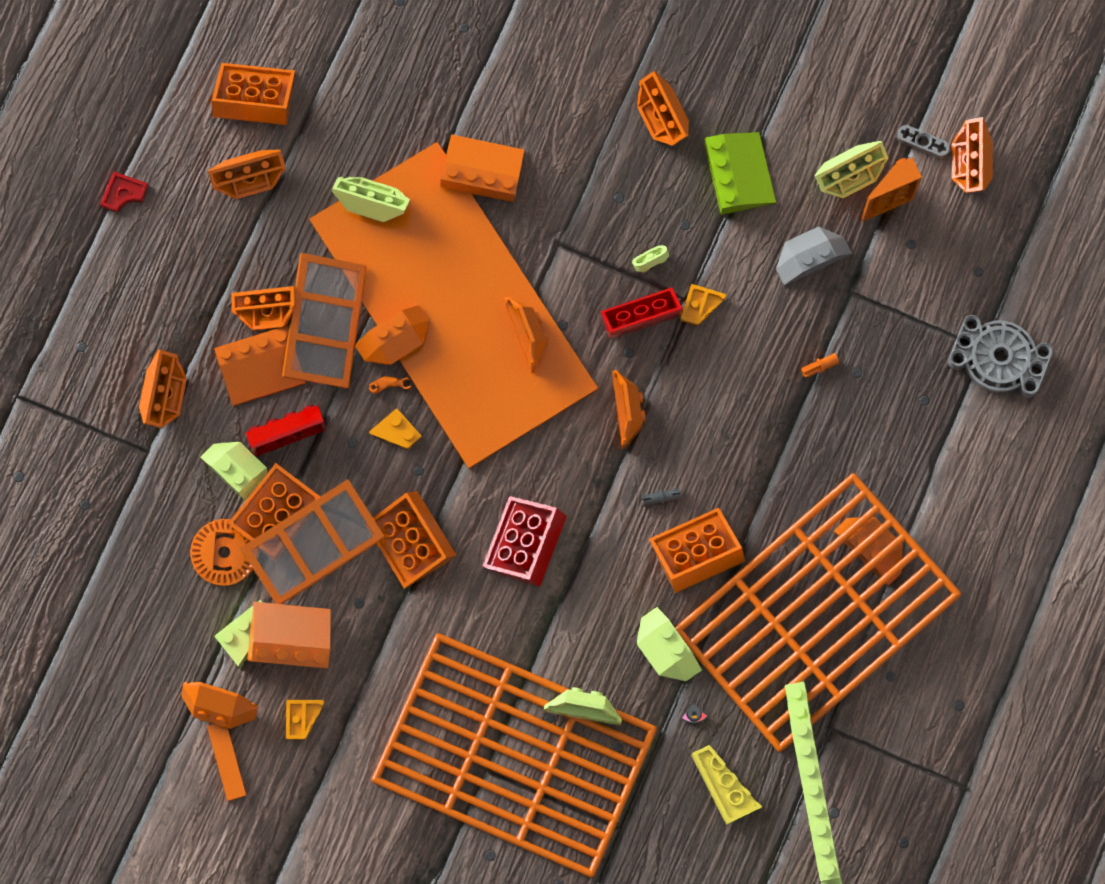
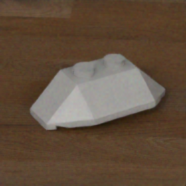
(810, 253)

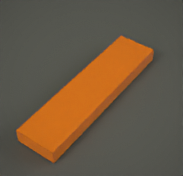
(226, 762)

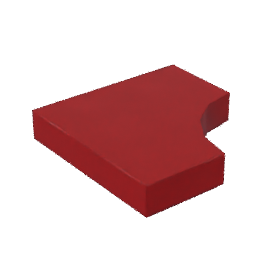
(121, 191)

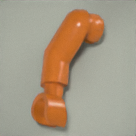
(385, 382)

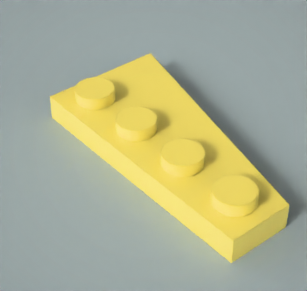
(728, 793)

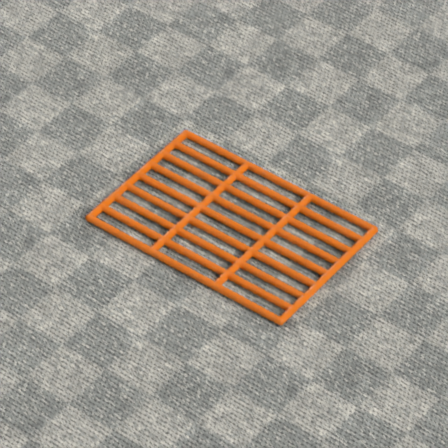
(845, 586)
(549, 769)

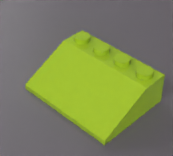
(739, 171)

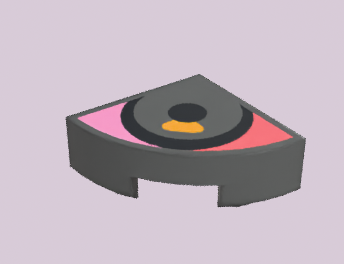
(694, 715)

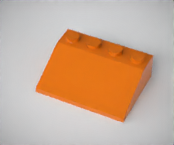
(253, 93)
(482, 168)
(894, 190)
(255, 366)
(271, 502)
(412, 539)
(697, 550)
(290, 635)

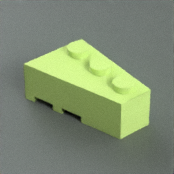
(236, 637)

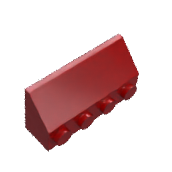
(641, 313)
(285, 430)

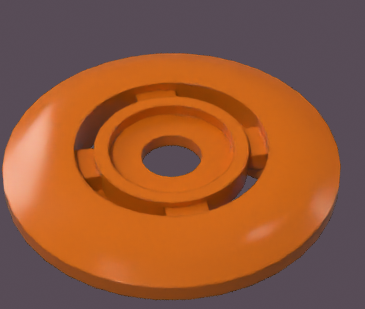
(205, 554)

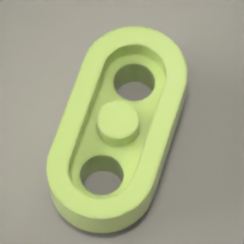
(650, 258)

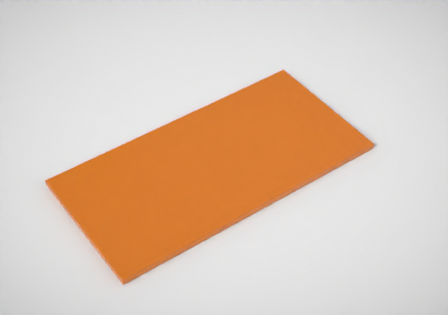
(459, 275)

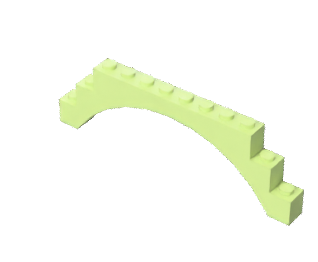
(812, 784)

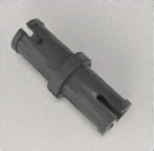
(661, 497)

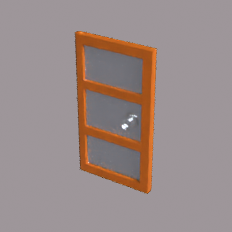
(324, 321)
(312, 542)

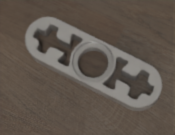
(908, 141)

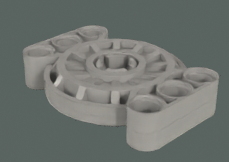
(988, 371)

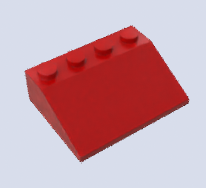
(525, 540)

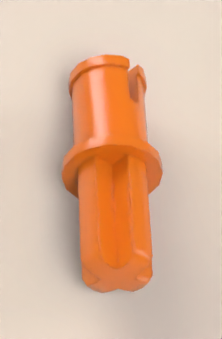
(820, 365)

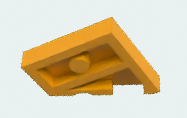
(700, 304)
(396, 430)
(301, 717)

